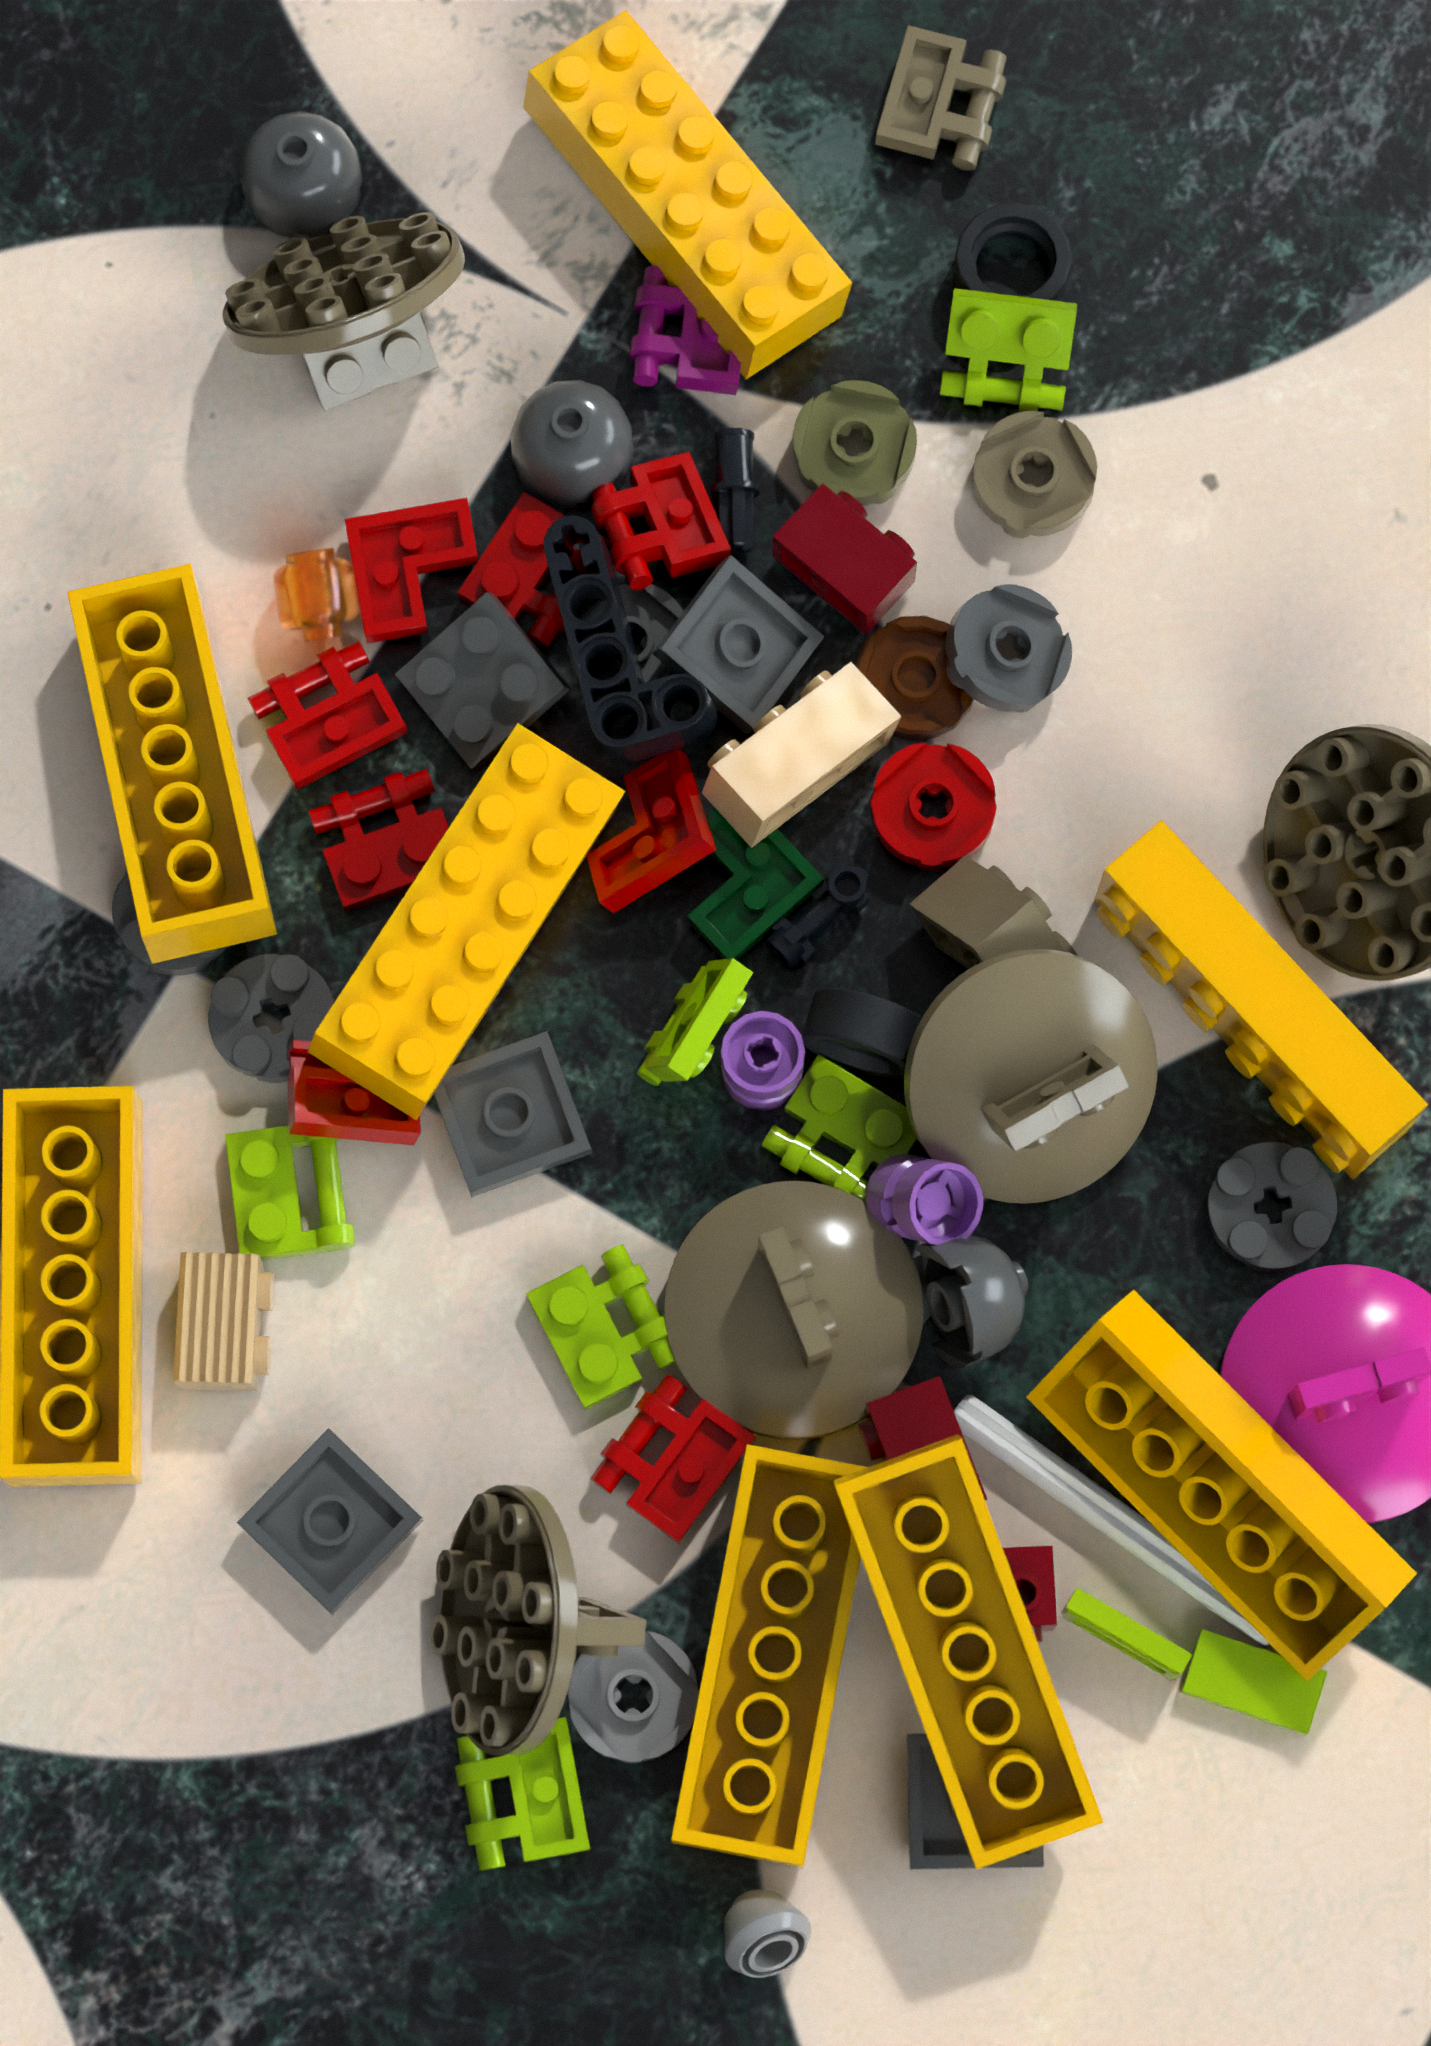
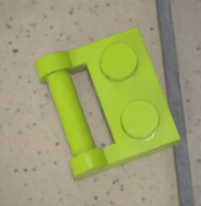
(268, 1194)

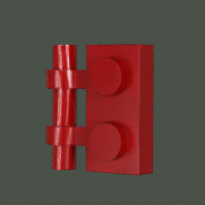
(678, 516)
(517, 567)
(335, 729)
(387, 859)
(688, 1470)

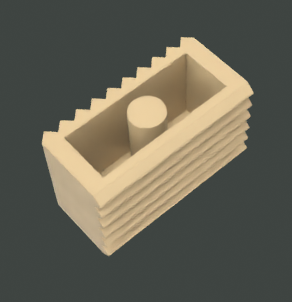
(221, 1321)

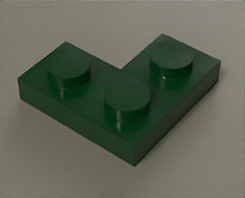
(762, 888)

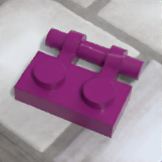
(698, 355)

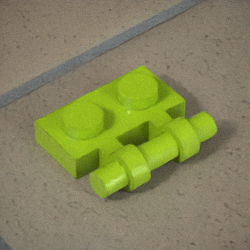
(1008, 331)
(701, 1008)
(848, 1114)
(586, 1337)
(544, 1798)

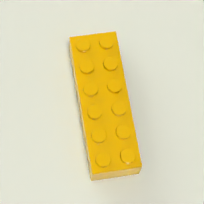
(686, 192)
(171, 764)
(465, 922)
(1256, 1001)
(71, 1287)
(1221, 1485)
(968, 1651)
(771, 1662)

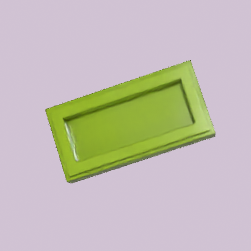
(1125, 1634)
(1252, 1682)

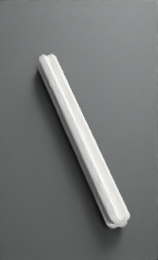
(1092, 1504)

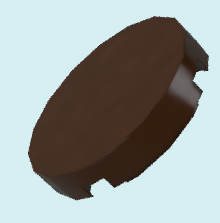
(909, 670)

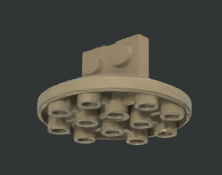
(351, 306)
(1356, 850)
(1031, 1074)
(793, 1309)
(516, 1621)

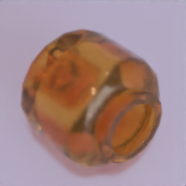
(315, 593)

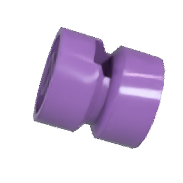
(762, 1060)
(924, 1198)

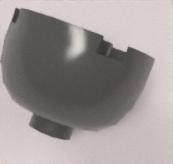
(300, 174)
(571, 442)
(971, 1297)

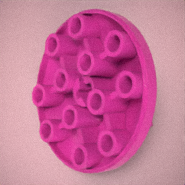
(1344, 1380)

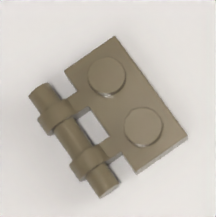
(922, 92)

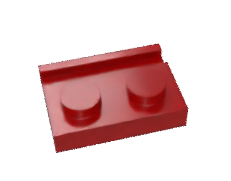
(334, 1106)

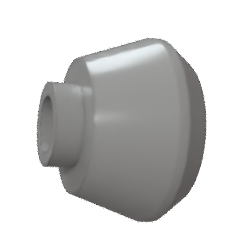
(764, 1934)

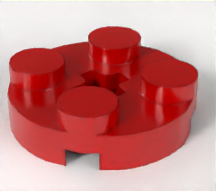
(934, 770)

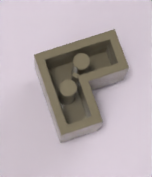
(983, 915)

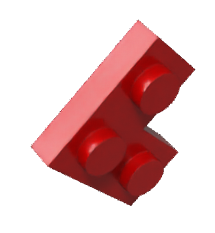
(392, 551)
(667, 836)

